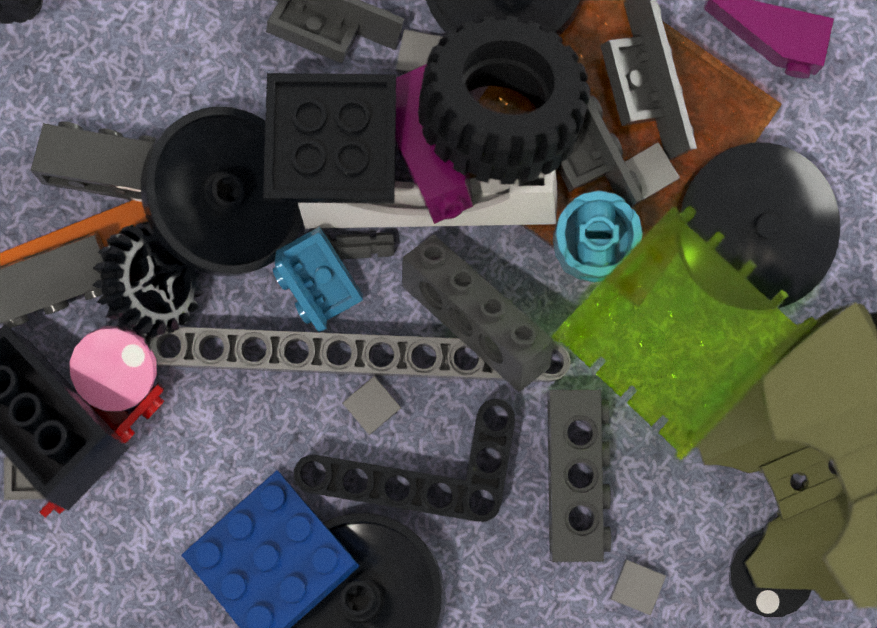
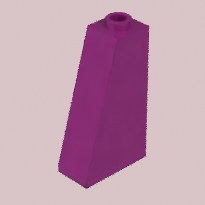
(439, 185)

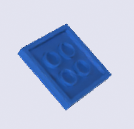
(270, 558)

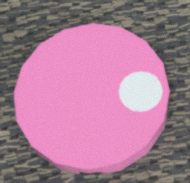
(113, 368)

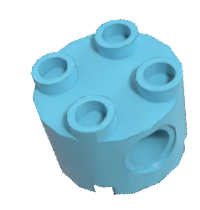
(595, 235)

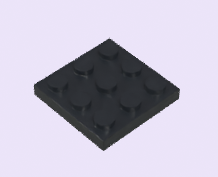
(330, 138)

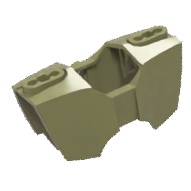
(796, 420)

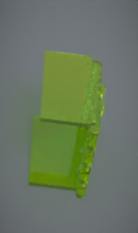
(681, 331)

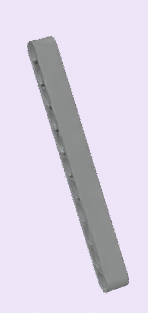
(361, 345)

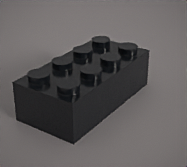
(49, 427)

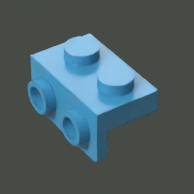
(316, 278)

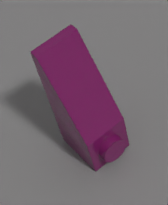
(778, 33)

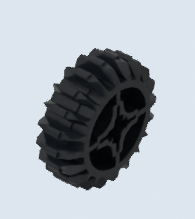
(131, 261)

